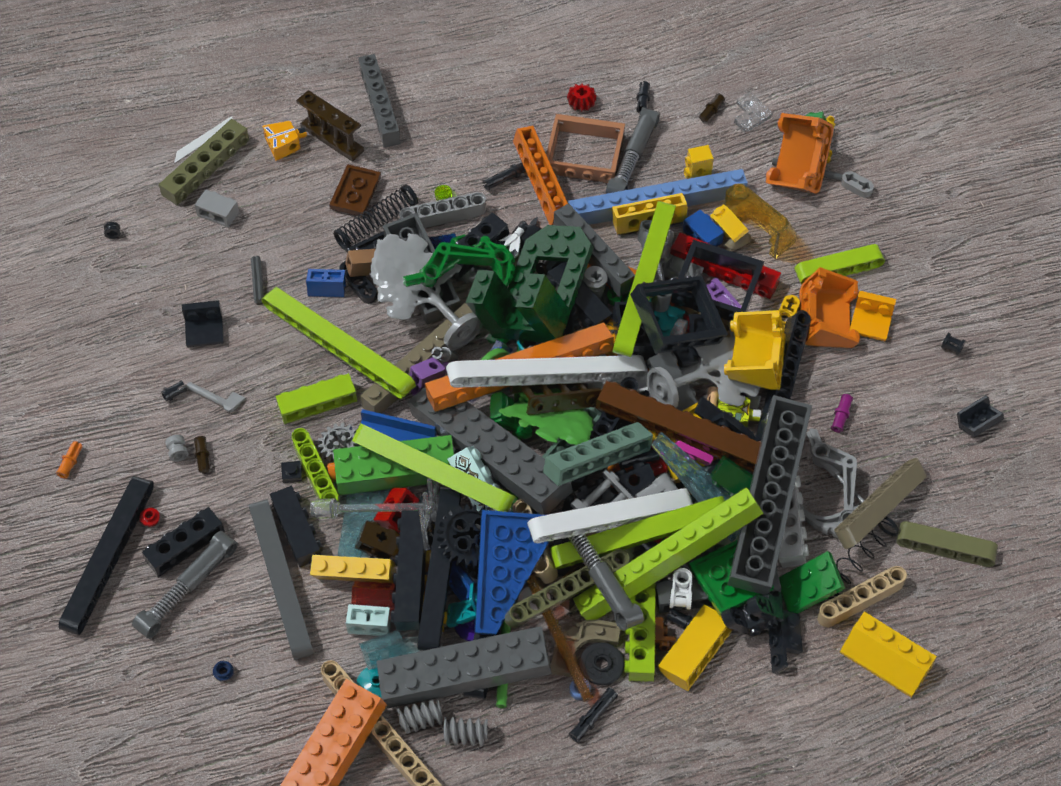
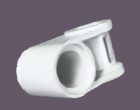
(681, 592)

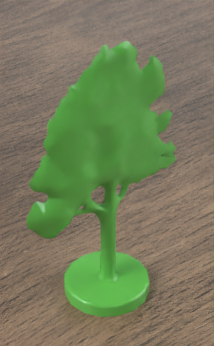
(570, 425)

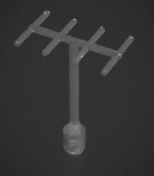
(330, 508)

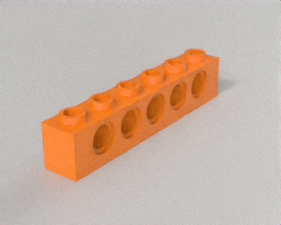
(539, 171)

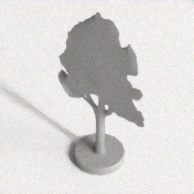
(402, 258)
(664, 388)

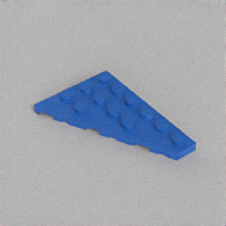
(504, 565)

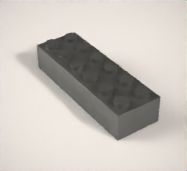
(413, 225)

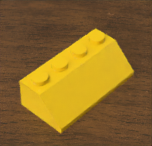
(888, 654)

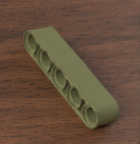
(947, 544)

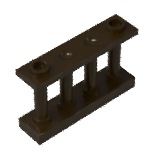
(329, 124)
(557, 401)

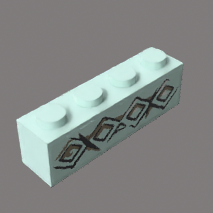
(470, 462)

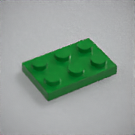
(811, 583)

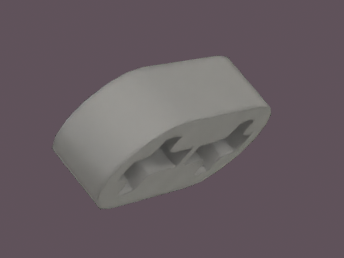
(857, 184)

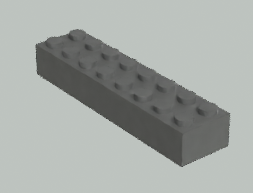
(463, 667)

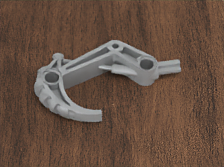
(836, 463)

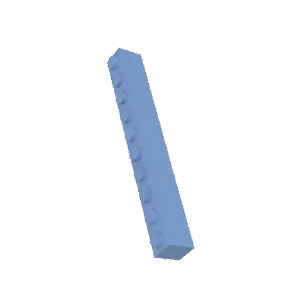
(695, 191)

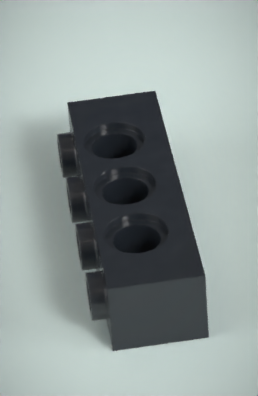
(490, 224)
(641, 470)
(179, 551)

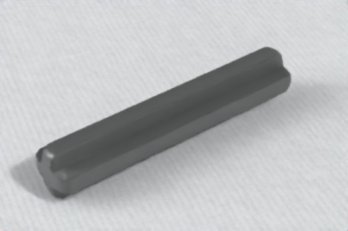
(257, 280)

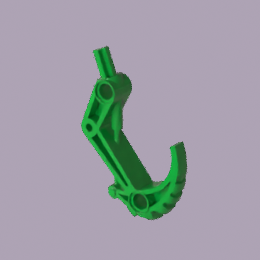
(461, 254)

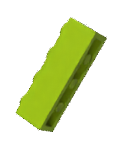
(316, 398)

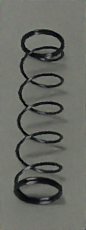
(894, 526)

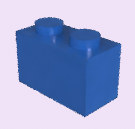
(703, 228)

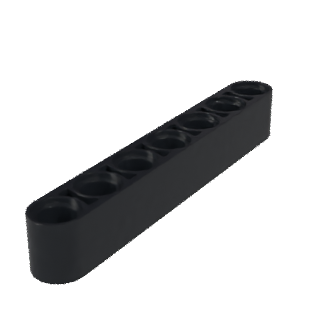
(606, 425)

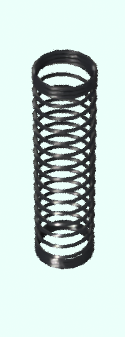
(347, 241)

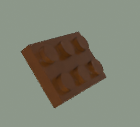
(355, 190)

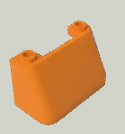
(802, 153)
(827, 301)

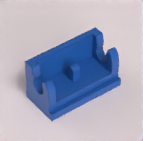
(326, 283)

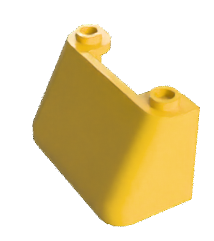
(757, 349)

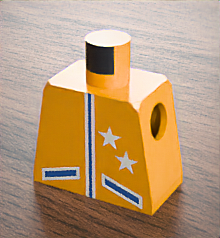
(283, 138)

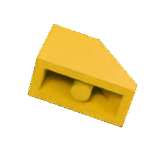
(729, 223)

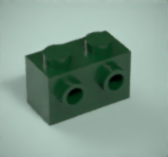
(730, 476)

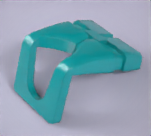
(460, 611)

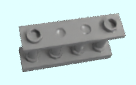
(610, 479)

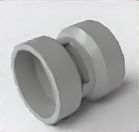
(176, 448)

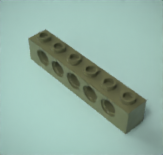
(204, 162)

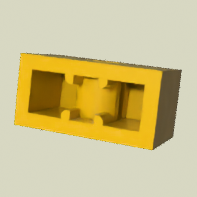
(698, 162)

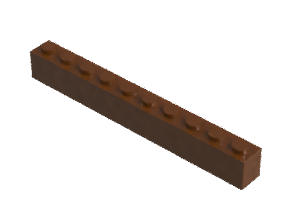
(678, 425)

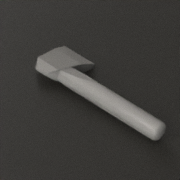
(229, 405)

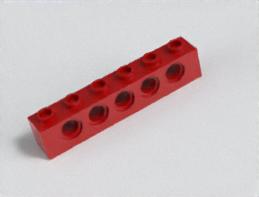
(767, 283)

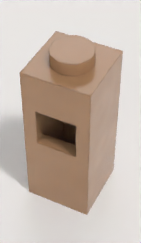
(359, 262)

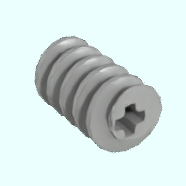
(596, 280)
(420, 716)
(465, 731)

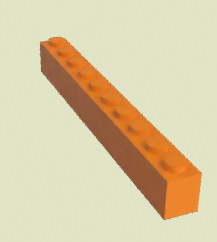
(583, 343)

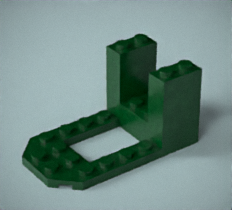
(530, 304)

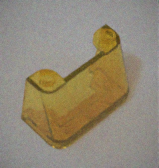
(747, 204)

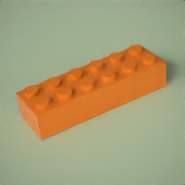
(336, 738)

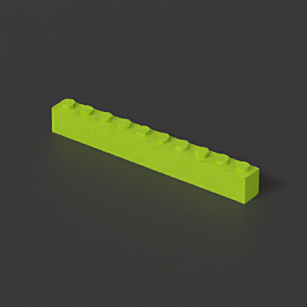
(674, 551)

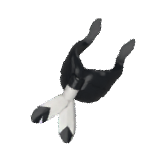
(520, 234)

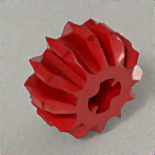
(581, 97)

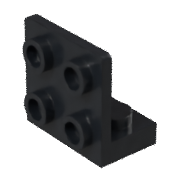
(203, 323)

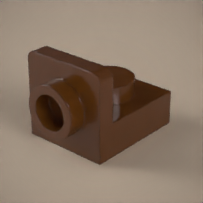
(662, 641)

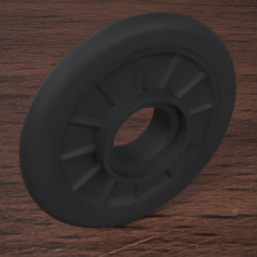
(605, 675)

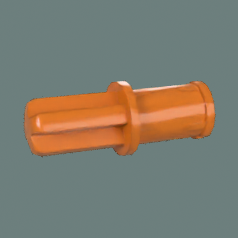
(69, 460)

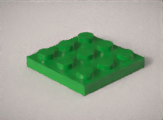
(713, 574)

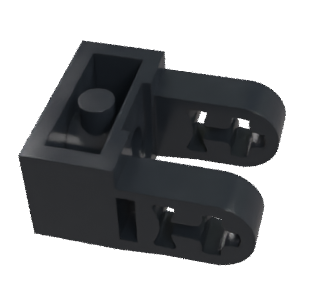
(746, 617)

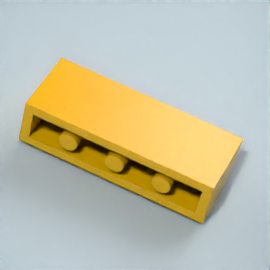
(695, 648)

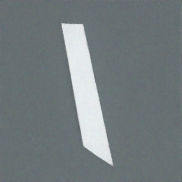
(199, 141)

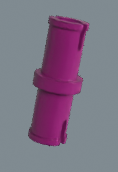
(842, 413)

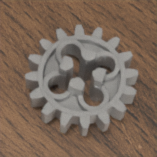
(329, 442)

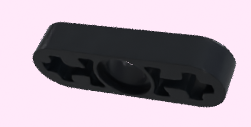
(359, 289)

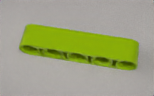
(844, 262)
(313, 463)

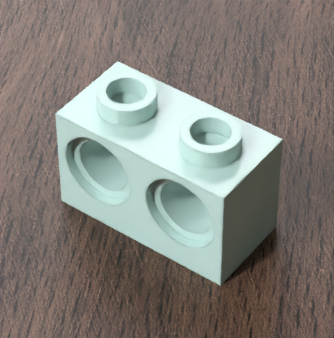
(368, 620)

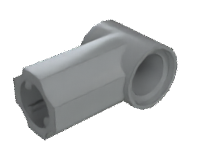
(660, 485)

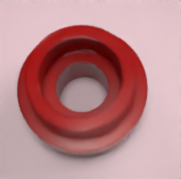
(152, 521)

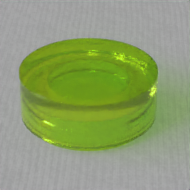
(443, 192)

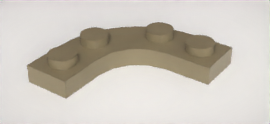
(581, 634)

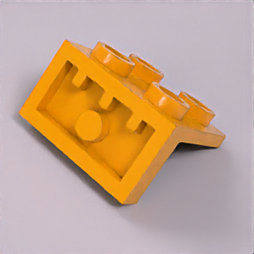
(873, 315)

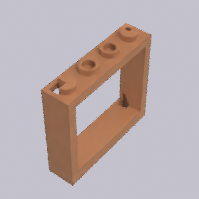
(587, 127)

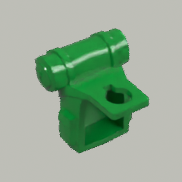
(501, 400)

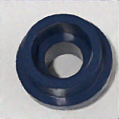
(223, 665)

